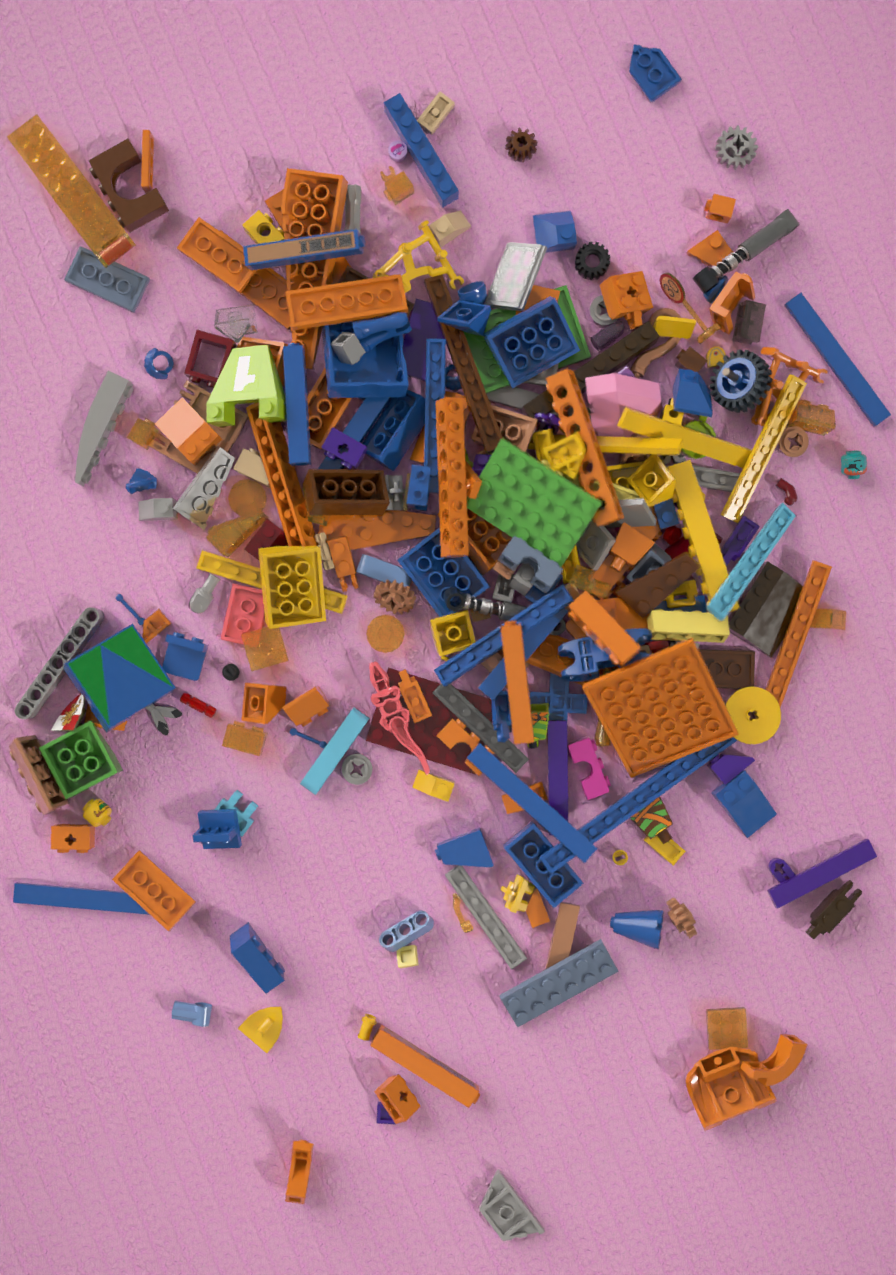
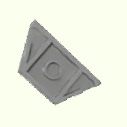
(507, 1211)

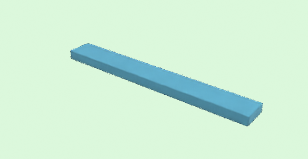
(750, 562)

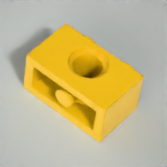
(257, 224)

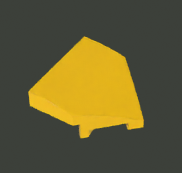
(566, 454)

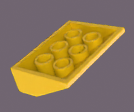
(292, 585)

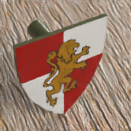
(71, 715)

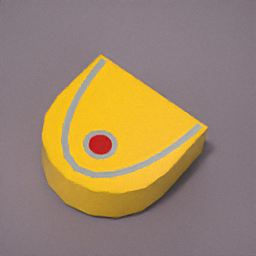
(715, 355)

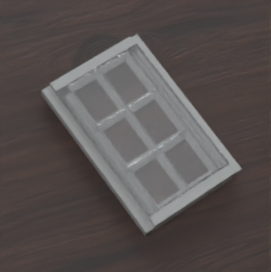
(515, 276)

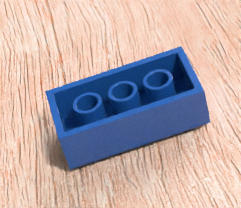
(526, 849)

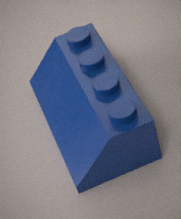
(396, 430)

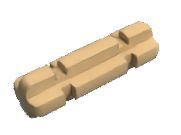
(325, 551)

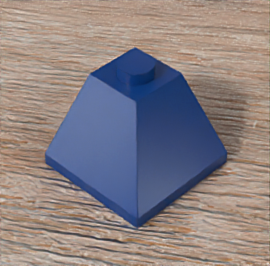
(555, 231)
(691, 394)

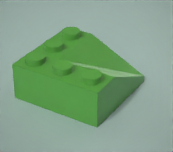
(80, 759)

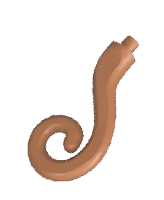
(643, 361)

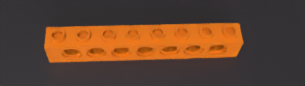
(593, 453)
(451, 477)
(282, 479)

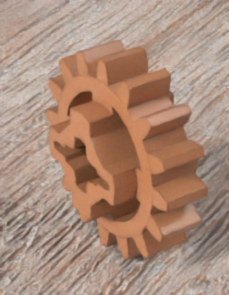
(394, 597)
(681, 917)

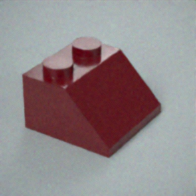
(267, 536)

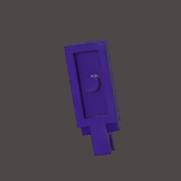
(738, 539)

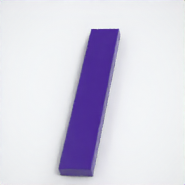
(558, 767)
(821, 873)

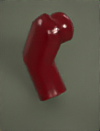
(791, 495)

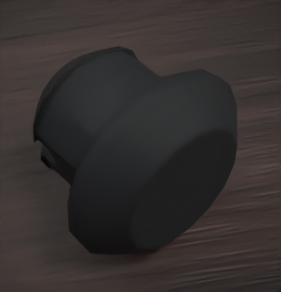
(230, 672)

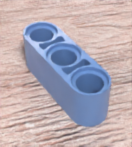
(382, 570)
(397, 930)

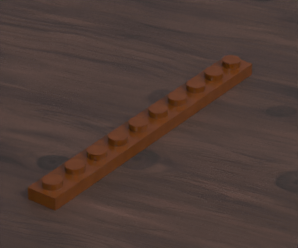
(465, 367)

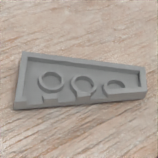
(202, 492)

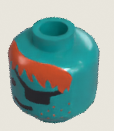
(853, 464)

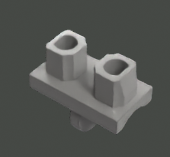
(395, 491)

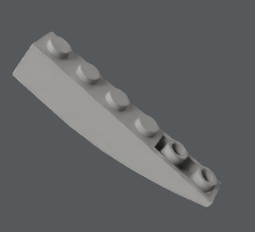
(100, 422)

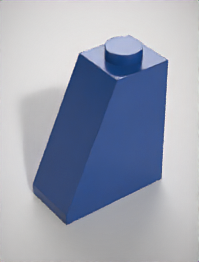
(465, 850)

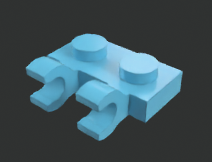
(244, 818)

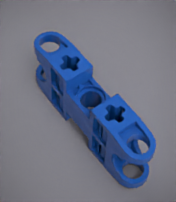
(596, 658)

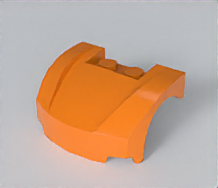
(723, 1089)

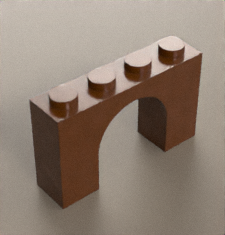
(107, 169)

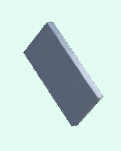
(114, 284)

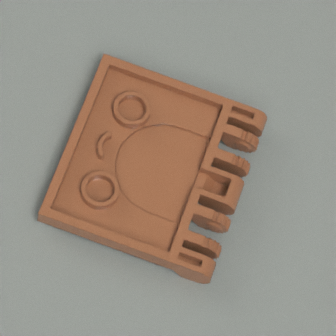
(198, 403)

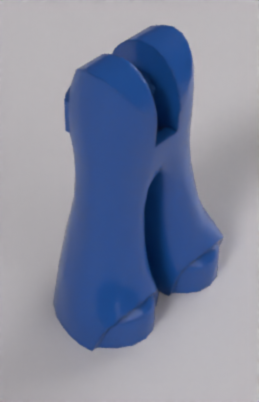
(374, 331)

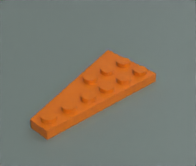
(375, 530)

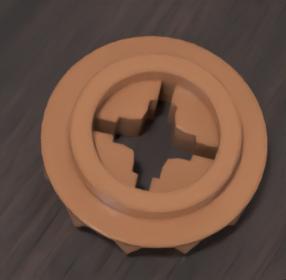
(801, 440)

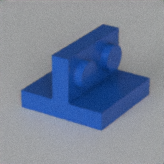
(218, 829)

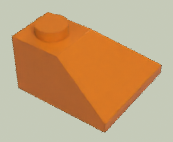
(262, 702)

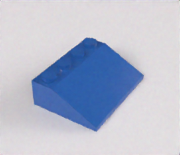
(531, 341)
(436, 573)

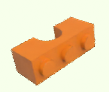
(455, 733)

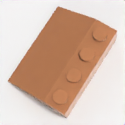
(37, 774)

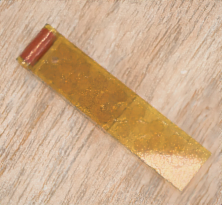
(71, 191)

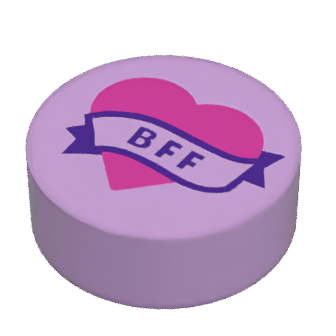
(397, 151)

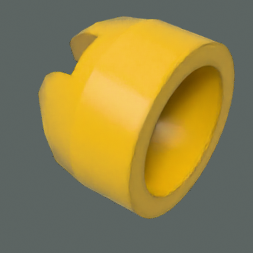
(618, 853)

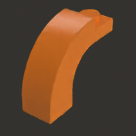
(781, 1062)
(299, 1172)

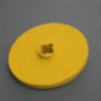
(766, 712)

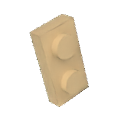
(435, 113)

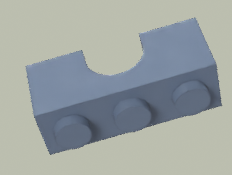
(545, 570)

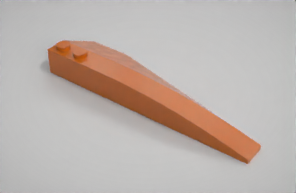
(311, 207)

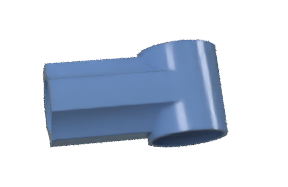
(196, 1013)

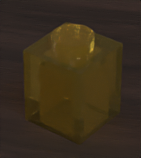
(143, 432)

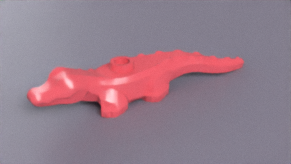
(394, 716)

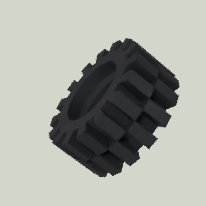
(597, 250)

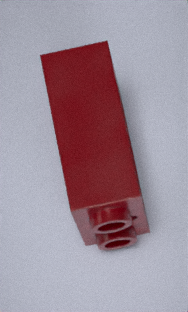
(211, 339)

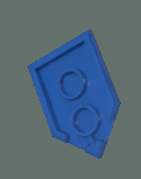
(652, 72)

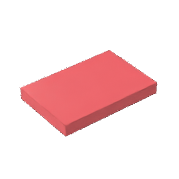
(243, 613)

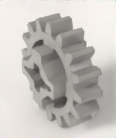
(744, 144)

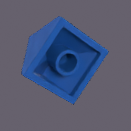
(466, 317)

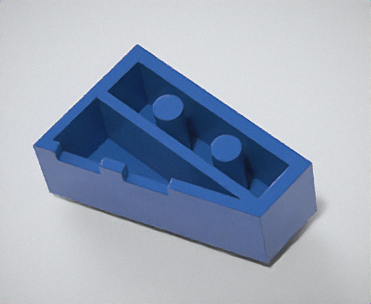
(256, 958)

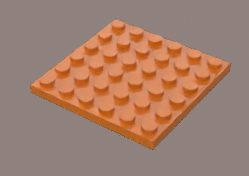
(661, 708)

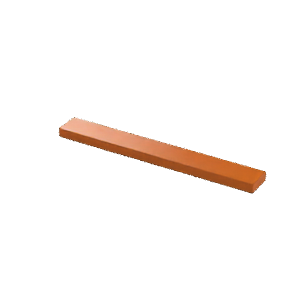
(798, 630)

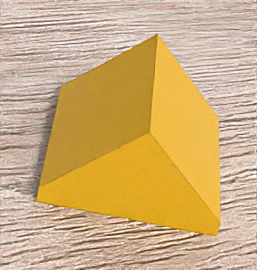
(653, 481)

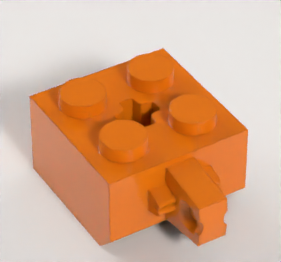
(627, 297)

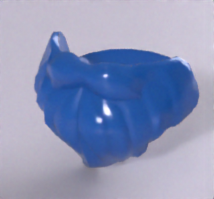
(713, 293)
(151, 370)
(452, 383)
(141, 481)

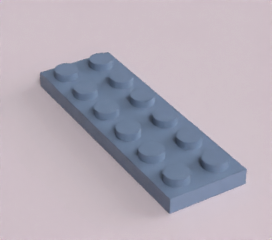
(558, 983)

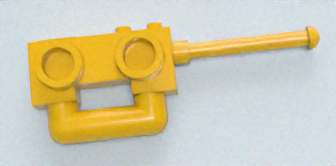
(688, 589)

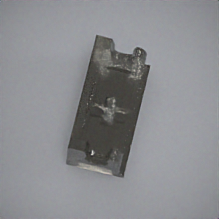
(749, 322)

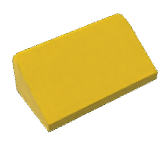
(674, 327)

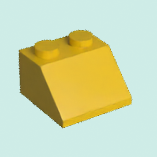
(452, 632)

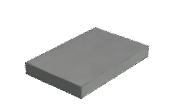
(635, 513)

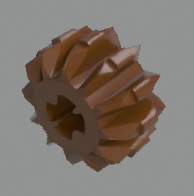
(528, 144)

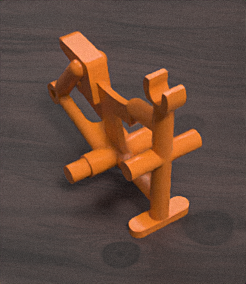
(776, 385)

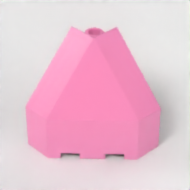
(612, 393)

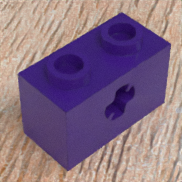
(338, 440)

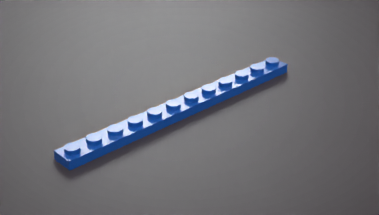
(635, 801)

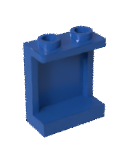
(418, 488)

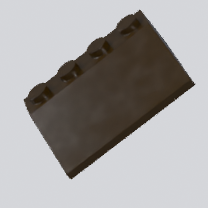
(765, 609)

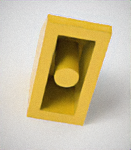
(433, 785)

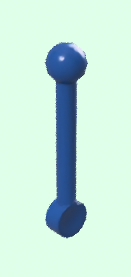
(119, 597)
(294, 731)

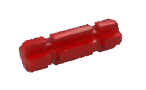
(198, 705)

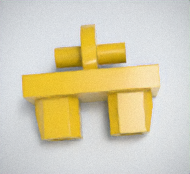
(515, 892)

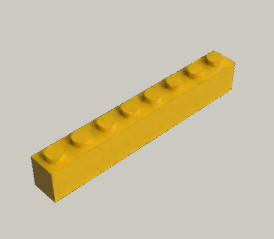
(699, 530)

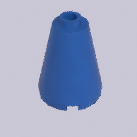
(639, 926)

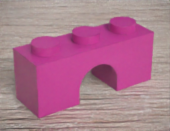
(596, 783)

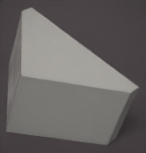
(502, 590)

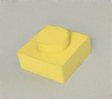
(407, 956)

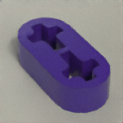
(787, 871)

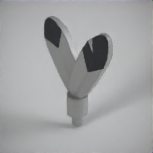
(158, 714)

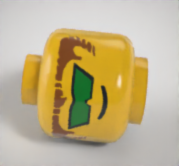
(97, 812)

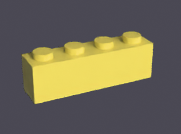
(685, 625)

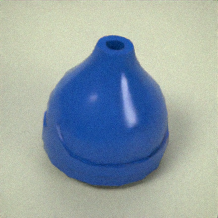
(473, 292)

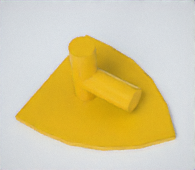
(263, 1027)

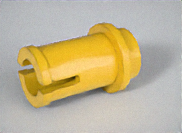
(367, 1026)

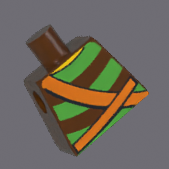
(654, 820)

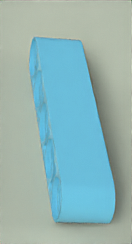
(334, 751)

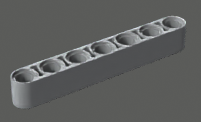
(51, 668)

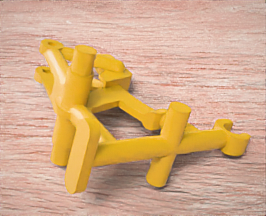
(404, 252)

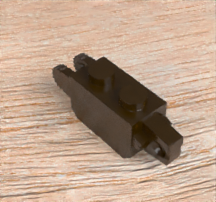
(832, 910)

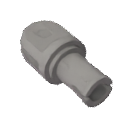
(203, 596)

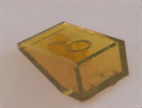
(232, 533)

